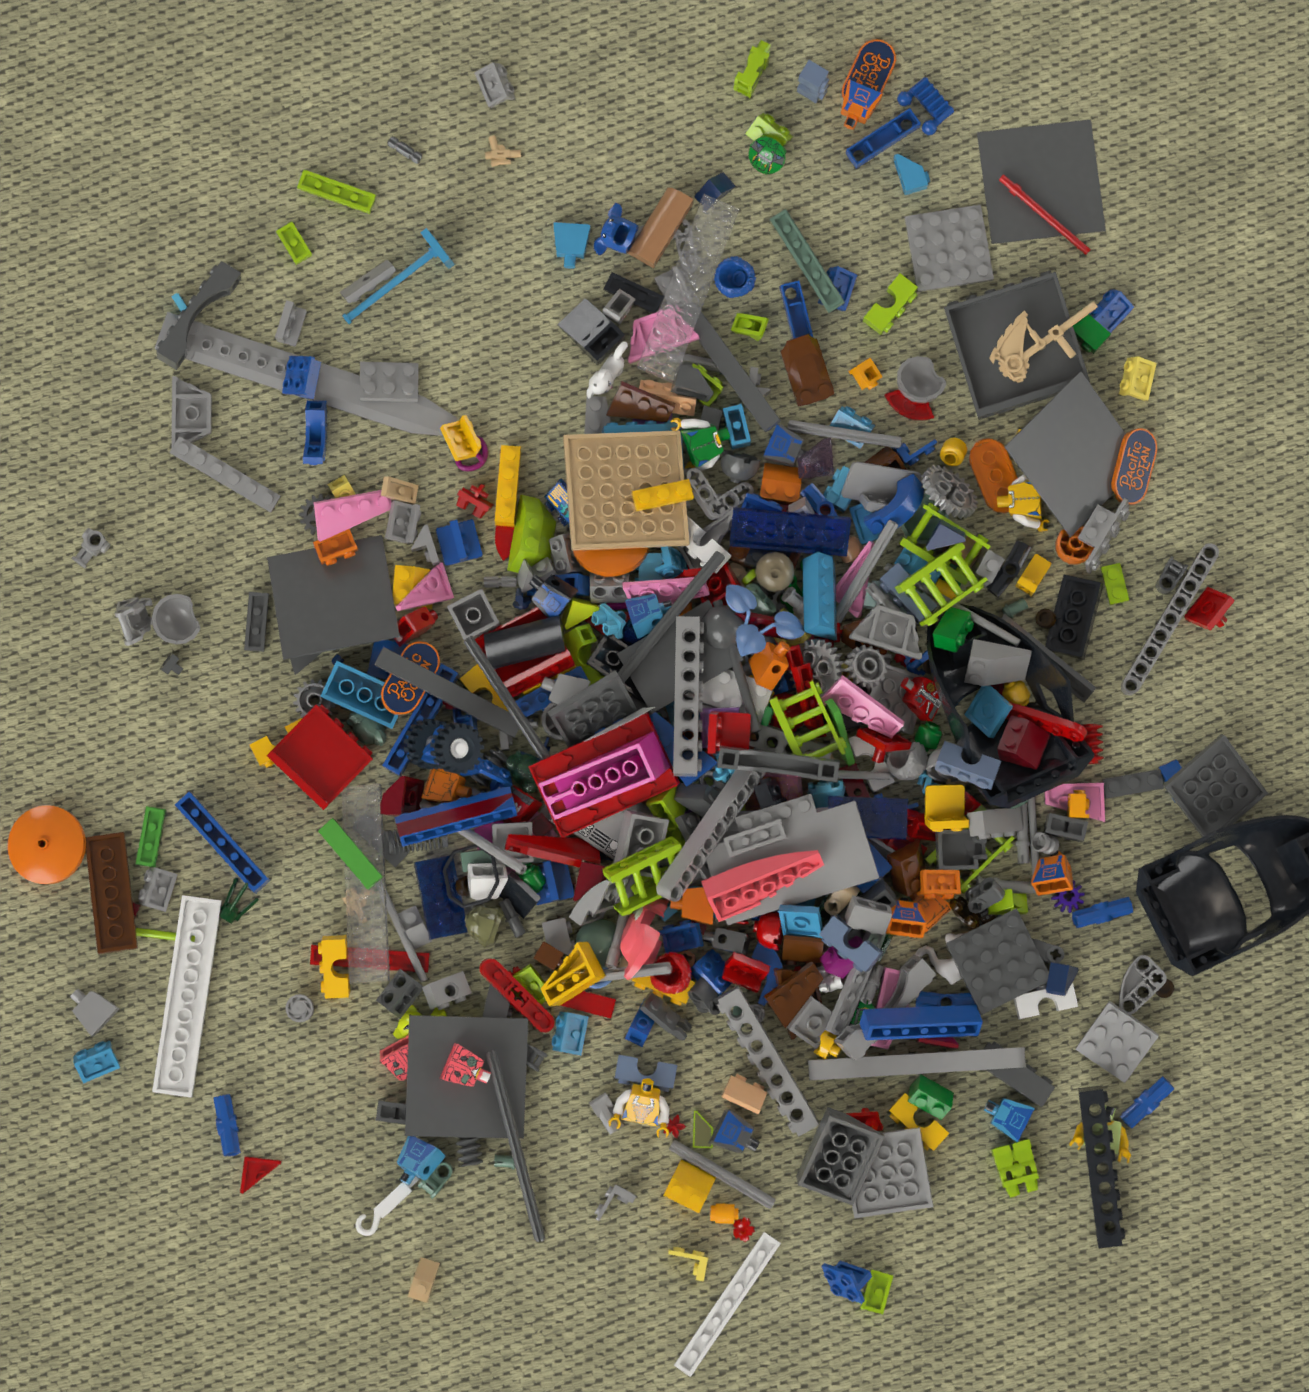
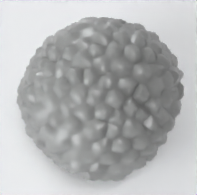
(907, 763)

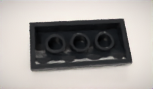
(1075, 616)
(525, 642)
(605, 660)

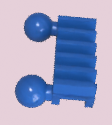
(931, 101)

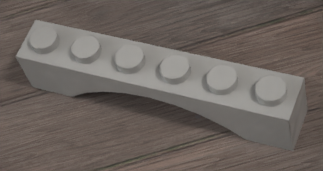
(912, 979)

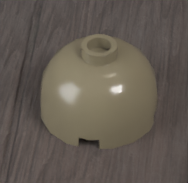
(774, 571)

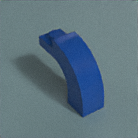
(316, 432)
(901, 508)

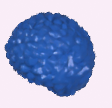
(734, 277)

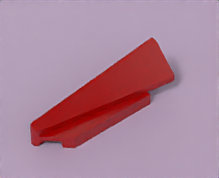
(802, 675)
(556, 849)

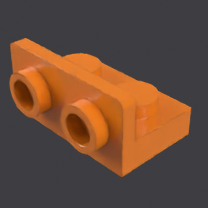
(939, 883)

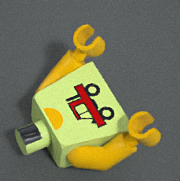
(1120, 1140)

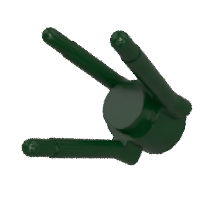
(229, 910)

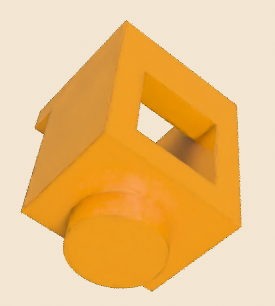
(868, 369)
(1077, 804)

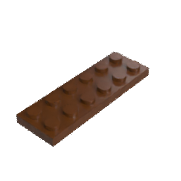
(111, 893)

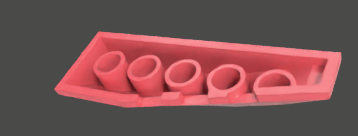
(749, 883)

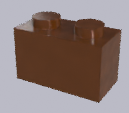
(549, 956)

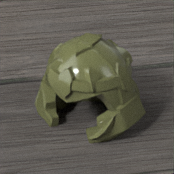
(483, 924)

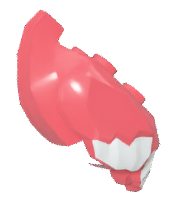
(639, 940)

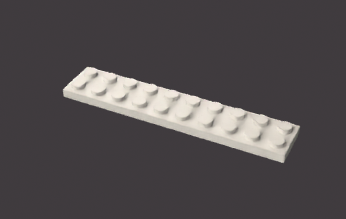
(187, 996)

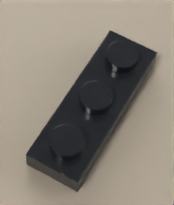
(643, 297)

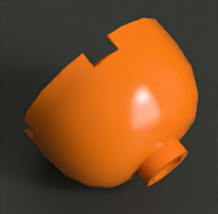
(1071, 549)

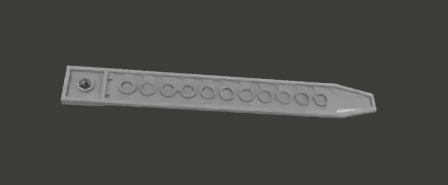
(335, 386)

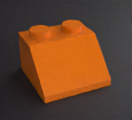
(780, 484)

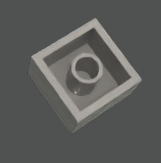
(473, 615)

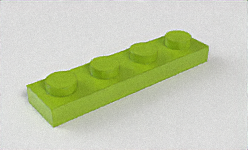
(336, 191)

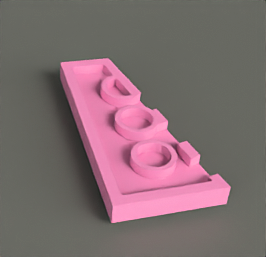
(862, 707)

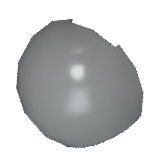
(919, 380)
(175, 620)

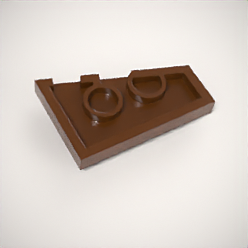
(639, 404)
(793, 993)

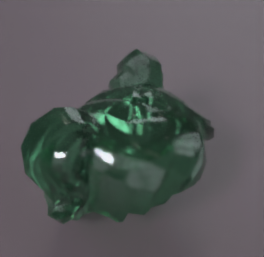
(519, 770)

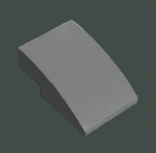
(596, 902)

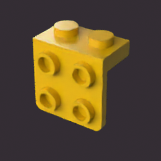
(945, 807)

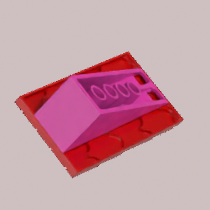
(604, 775)

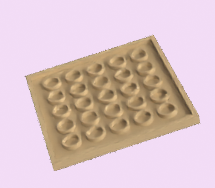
(600, 486)

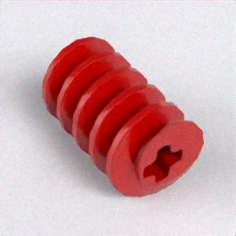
(1093, 742)

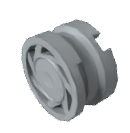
(299, 1008)

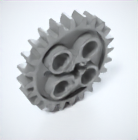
(939, 483)
(822, 656)

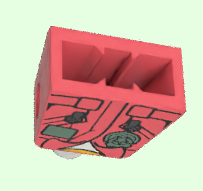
(396, 1058)
(464, 1067)

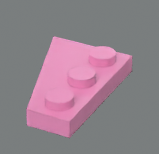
(1094, 792)

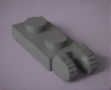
(665, 1016)

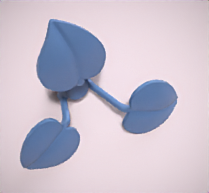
(748, 637)

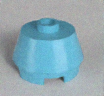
(824, 789)

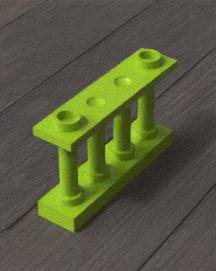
(911, 541)
(924, 575)
(789, 723)
(1005, 846)
(633, 865)

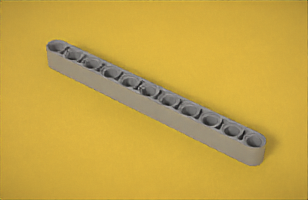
(917, 1063)

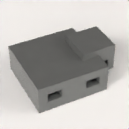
(958, 850)

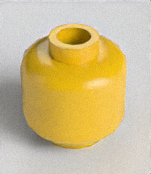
(953, 451)
(1016, 692)

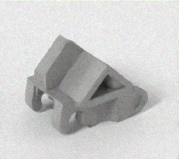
(134, 618)

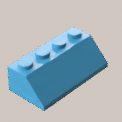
(819, 596)
(358, 693)

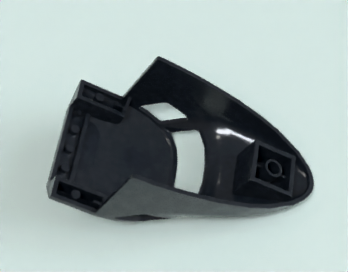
(1013, 783)
(1199, 909)

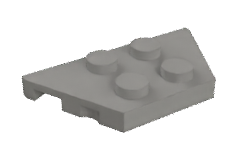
(190, 412)
(889, 631)

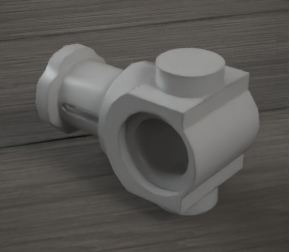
(89, 550)
(796, 602)

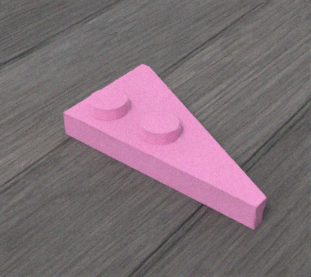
(846, 580)
(430, 590)

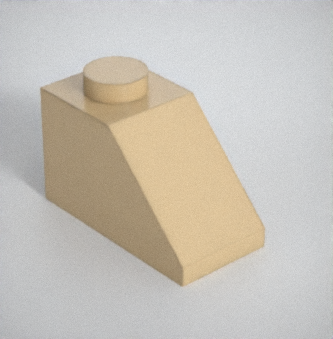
(423, 1280)

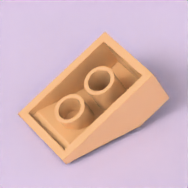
(744, 1094)

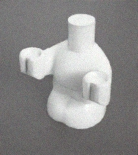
(830, 981)

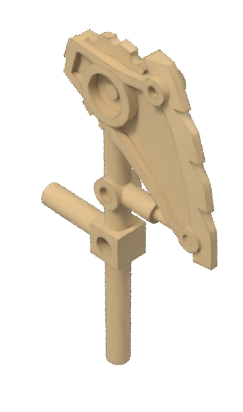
(1010, 347)

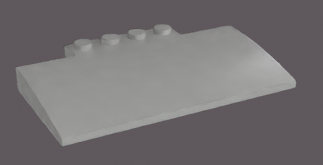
(833, 832)

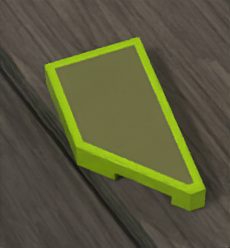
(701, 1132)

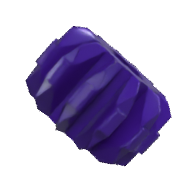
(1072, 902)

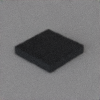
(520, 895)

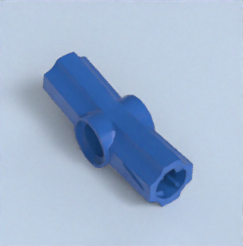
(817, 499)
(1102, 912)
(931, 999)
(1147, 1102)
(227, 1125)

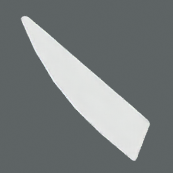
(627, 719)

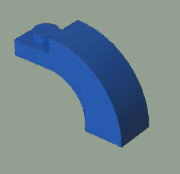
(770, 958)

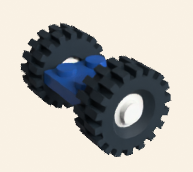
(443, 746)

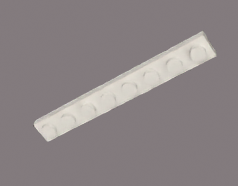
(727, 1304)

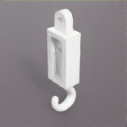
(386, 1207)

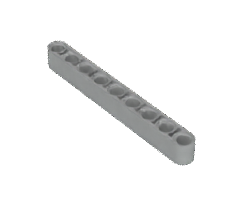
(1176, 612)
(708, 834)

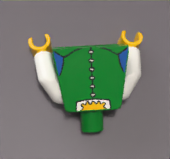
(701, 442)

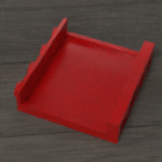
(530, 673)
(320, 756)

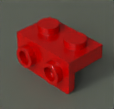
(745, 971)

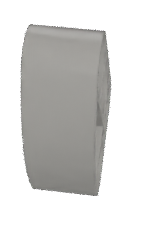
(1138, 978)

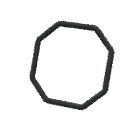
(447, 880)

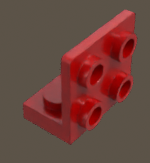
(728, 730)

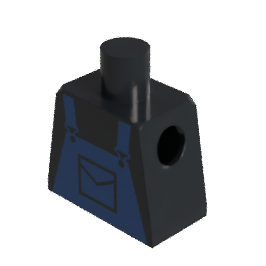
(552, 595)

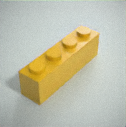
(507, 485)

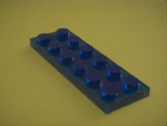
(790, 531)

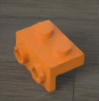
(336, 547)

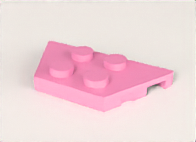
(641, 331)

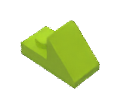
(749, 325)
(1010, 902)

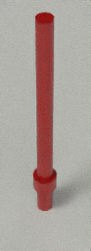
(1015, 190)

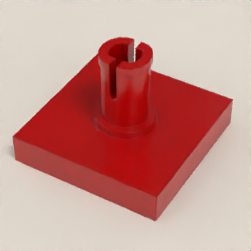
(1209, 609)
(883, 743)

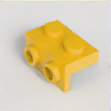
(461, 439)

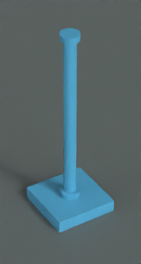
(434, 251)

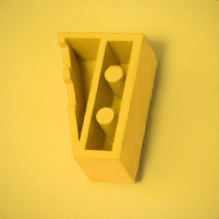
(575, 975)

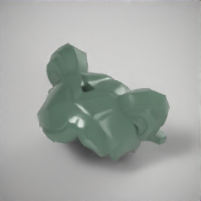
(367, 730)

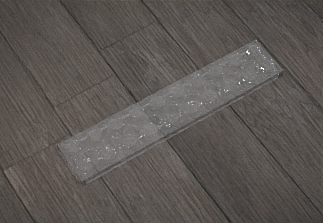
(688, 288)
(366, 908)

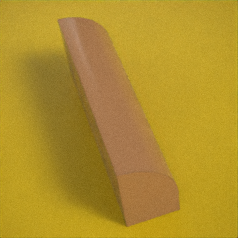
(661, 227)

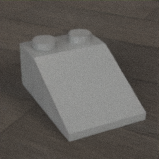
(996, 663)

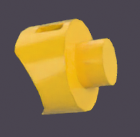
(827, 1046)

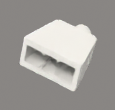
(482, 879)

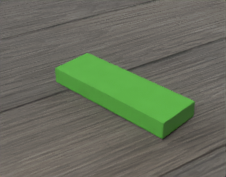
(150, 836)

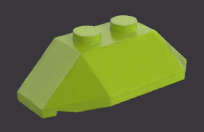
(531, 533)

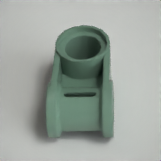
(764, 604)
(436, 1180)

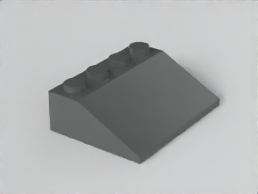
(839, 1156)

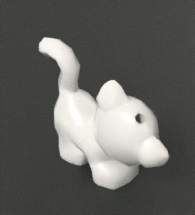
(603, 379)
(944, 967)

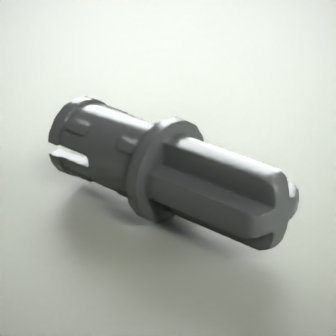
(512, 918)

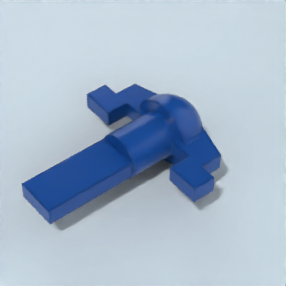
(912, 667)

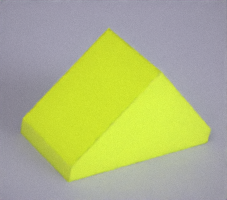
(577, 611)

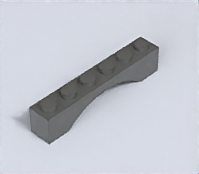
(220, 284)
(780, 763)

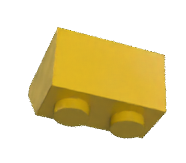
(405, 580)
(689, 1186)

